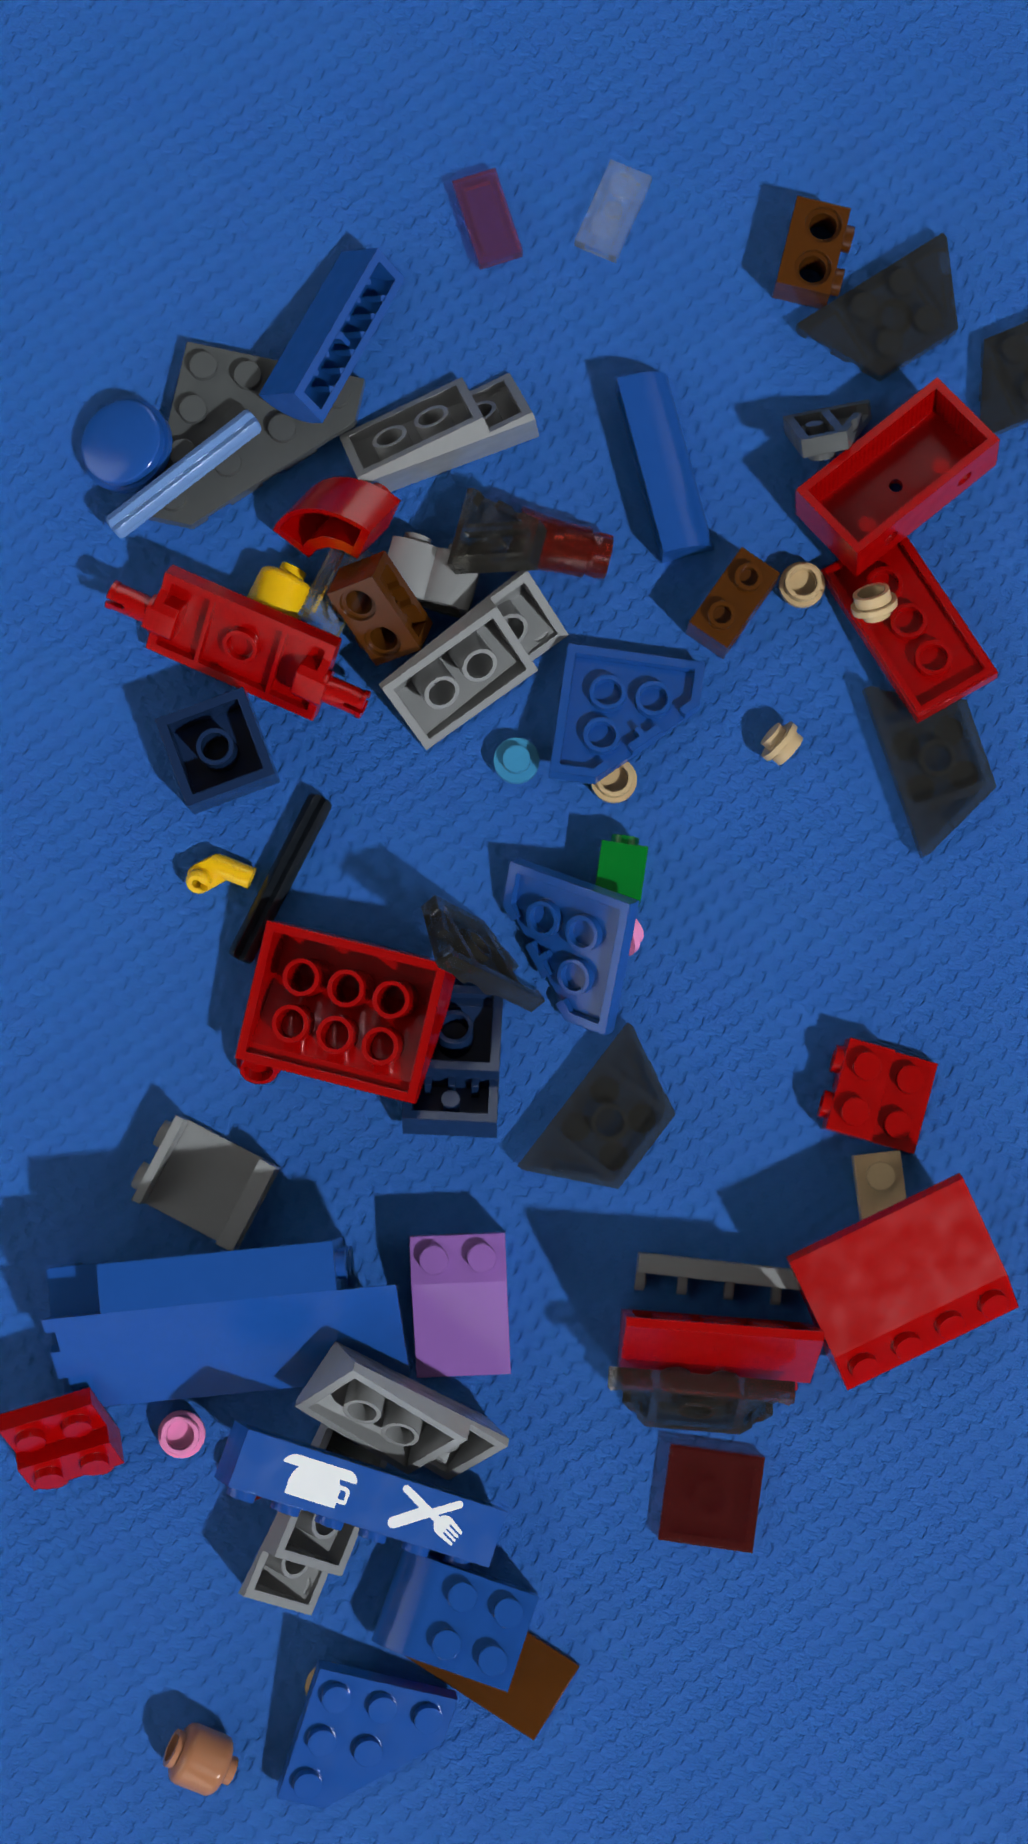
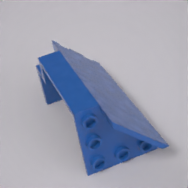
(215, 1322)

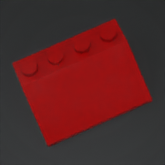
(344, 1011)
(903, 1281)
(719, 1343)

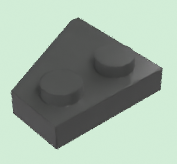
(827, 430)

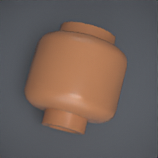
(200, 1759)

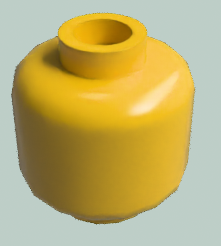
(281, 588)

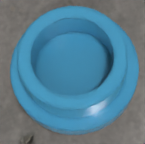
(516, 760)

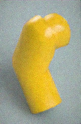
(216, 870)

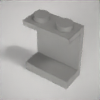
(204, 1181)

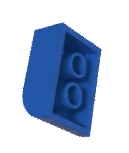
(455, 1619)

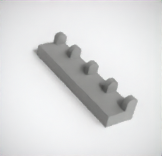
(714, 1270)

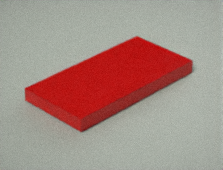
(924, 641)

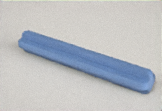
(183, 474)

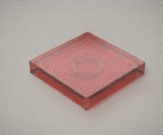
(711, 1497)

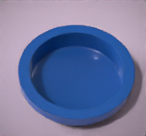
(126, 445)

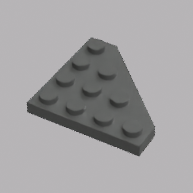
(211, 392)

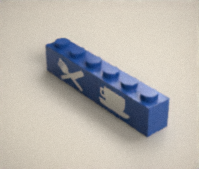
(360, 1495)

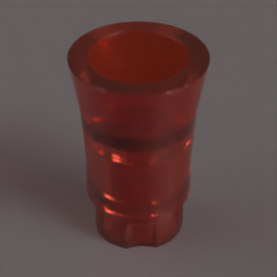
(573, 547)

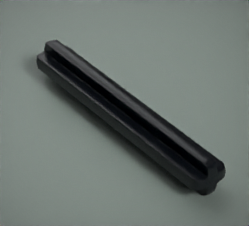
(280, 877)

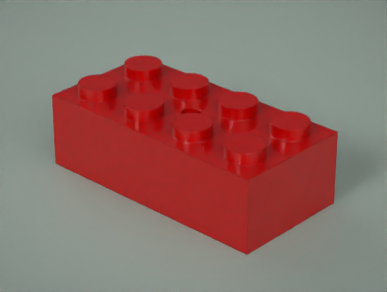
(925, 446)

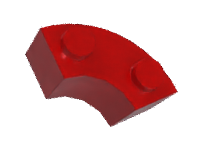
(338, 515)

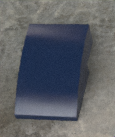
(464, 1071)

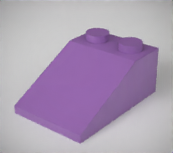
(460, 1304)

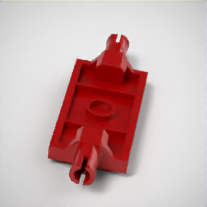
(241, 643)

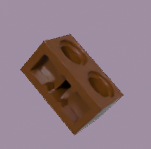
(808, 252)
(732, 603)
(379, 608)

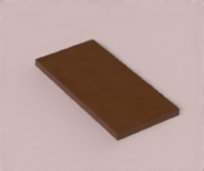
(533, 1692)

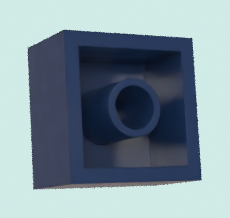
(217, 750)

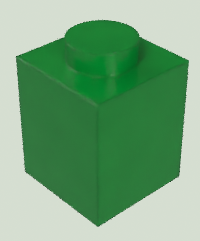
(622, 865)

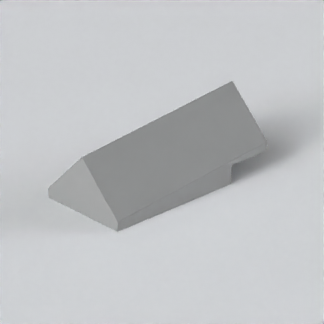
(440, 432)
(475, 660)
(397, 1416)
(303, 1552)

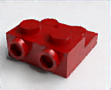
(877, 1095)
(62, 1439)

